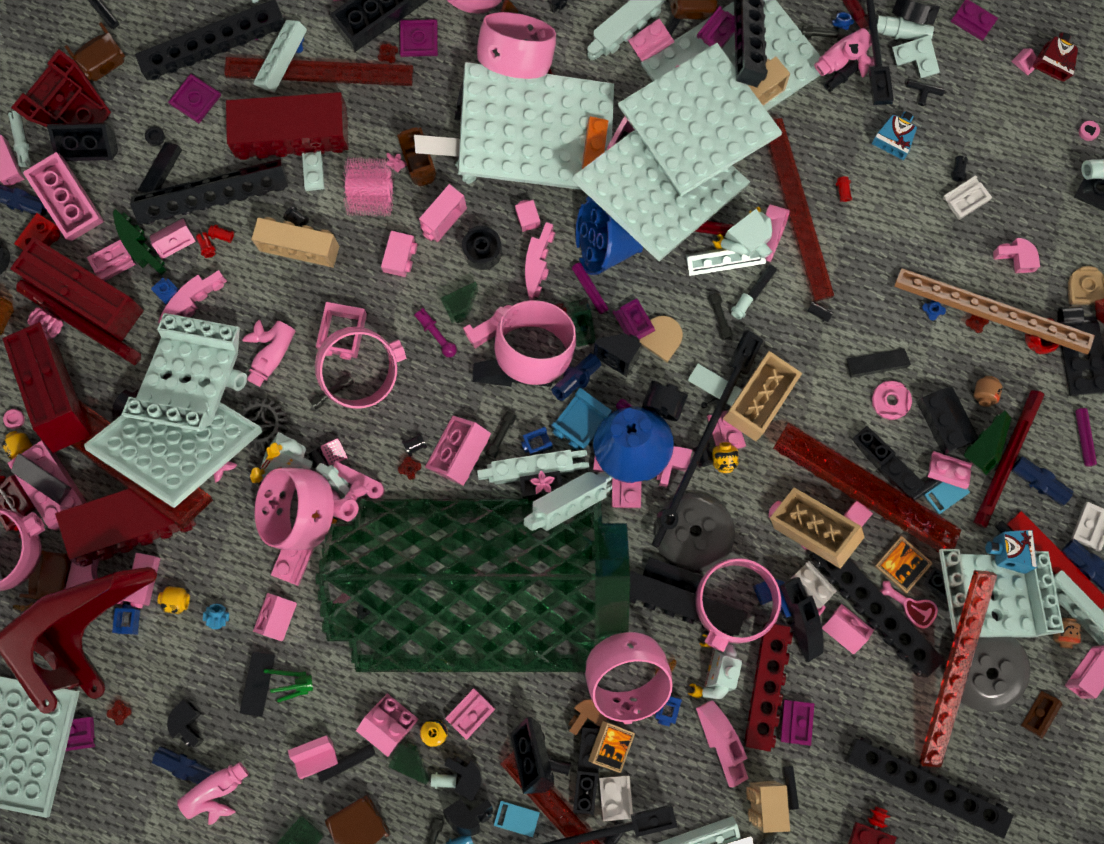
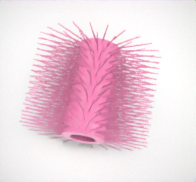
(368, 186)

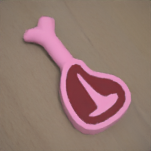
(919, 613)

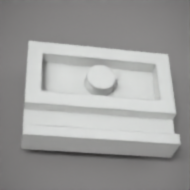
(967, 197)
(1090, 527)
(815, 584)
(616, 798)

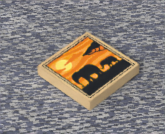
(903, 564)
(611, 747)

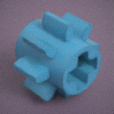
(215, 616)

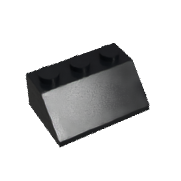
(83, 141)
(618, 352)
(947, 420)
(532, 757)

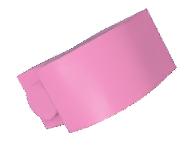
(1023, 254)
(679, 461)

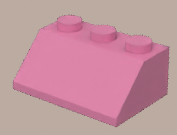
(458, 450)

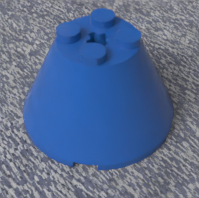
(602, 239)
(633, 444)

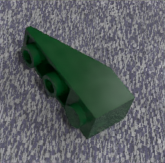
(988, 448)

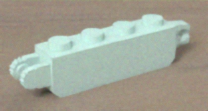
(622, 26)
(512, 469)
(568, 500)

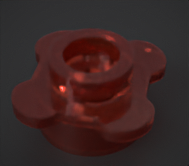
(385, 48)
(977, 327)
(408, 462)
(125, 712)

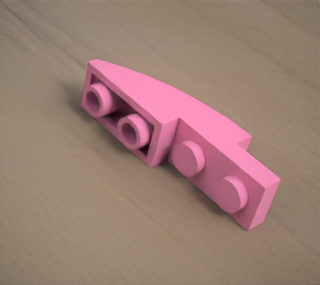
(535, 268)
(194, 290)
(727, 743)

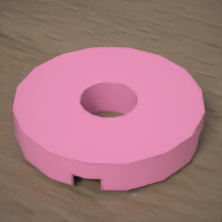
(888, 411)

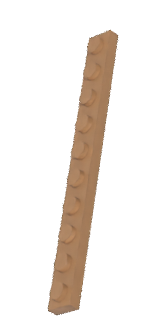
(995, 311)

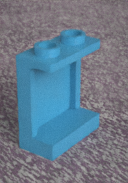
(580, 420)

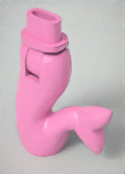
(835, 60)
(270, 356)
(347, 507)
(214, 786)

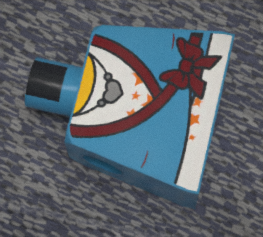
(896, 135)
(1014, 551)

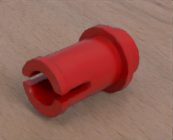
(844, 189)
(220, 233)
(207, 249)

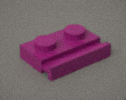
(974, 19)
(718, 28)
(634, 319)
(797, 722)
(81, 734)

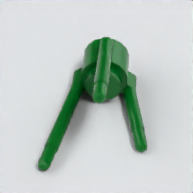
(302, 684)

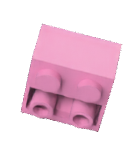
(387, 724)

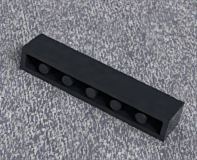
(682, 603)

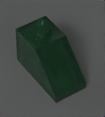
(459, 303)
(582, 319)
(409, 762)

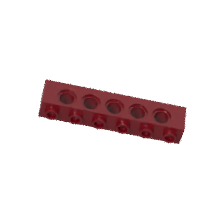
(759, 695)

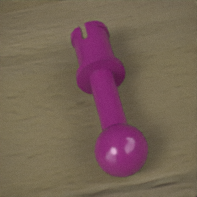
(448, 348)

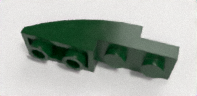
(134, 243)

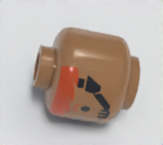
(988, 391)
(1071, 634)

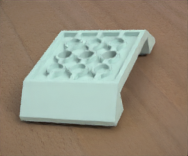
(186, 350)
(1023, 602)

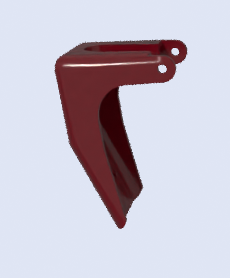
(56, 631)

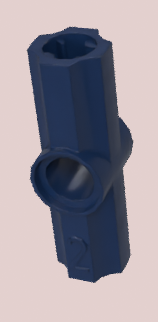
(21, 200)
(576, 377)
(1042, 480)
(1086, 562)
(181, 765)

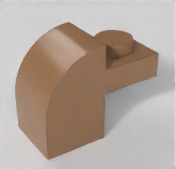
(587, 710)

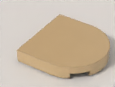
(1086, 286)
(665, 339)

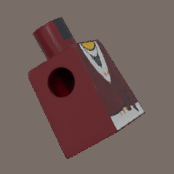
(1057, 58)

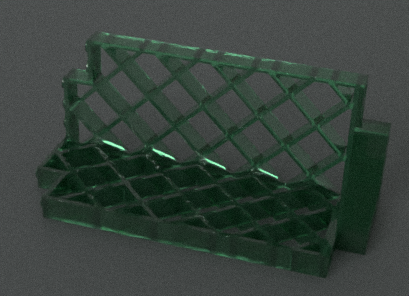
(461, 576)

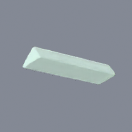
(280, 55)
(719, 257)
(712, 383)
(1080, 606)
(709, 834)

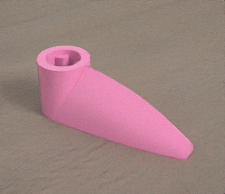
(778, 220)

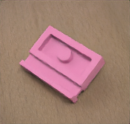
(651, 40)
(111, 261)
(727, 433)
(949, 470)
(626, 494)
(292, 565)
(470, 713)

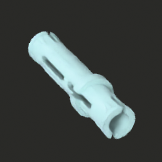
(20, 144)

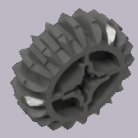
(262, 416)

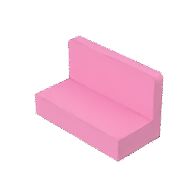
(172, 239)
(275, 617)
(848, 629)
(313, 756)

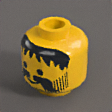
(15, 444)
(725, 457)
(173, 600)
(439, 726)

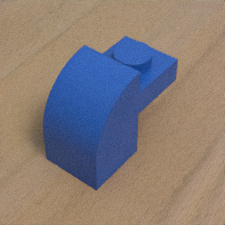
(764, 596)

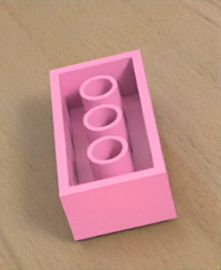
(63, 196)
(45, 506)

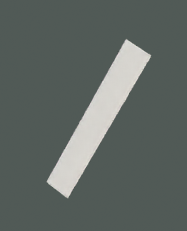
(436, 145)

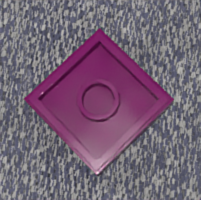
(418, 38)
(194, 98)

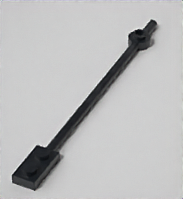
(879, 76)
(741, 362)
(642, 823)

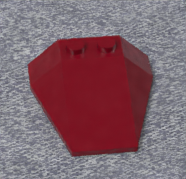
(62, 96)

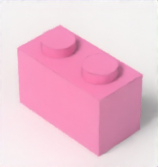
(398, 254)

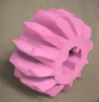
(49, 321)

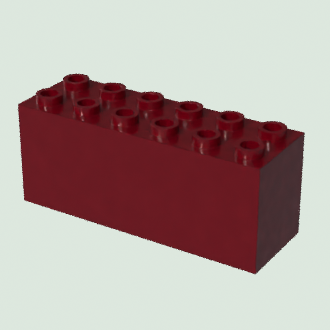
(287, 125)
(77, 289)
(46, 387)
(112, 526)

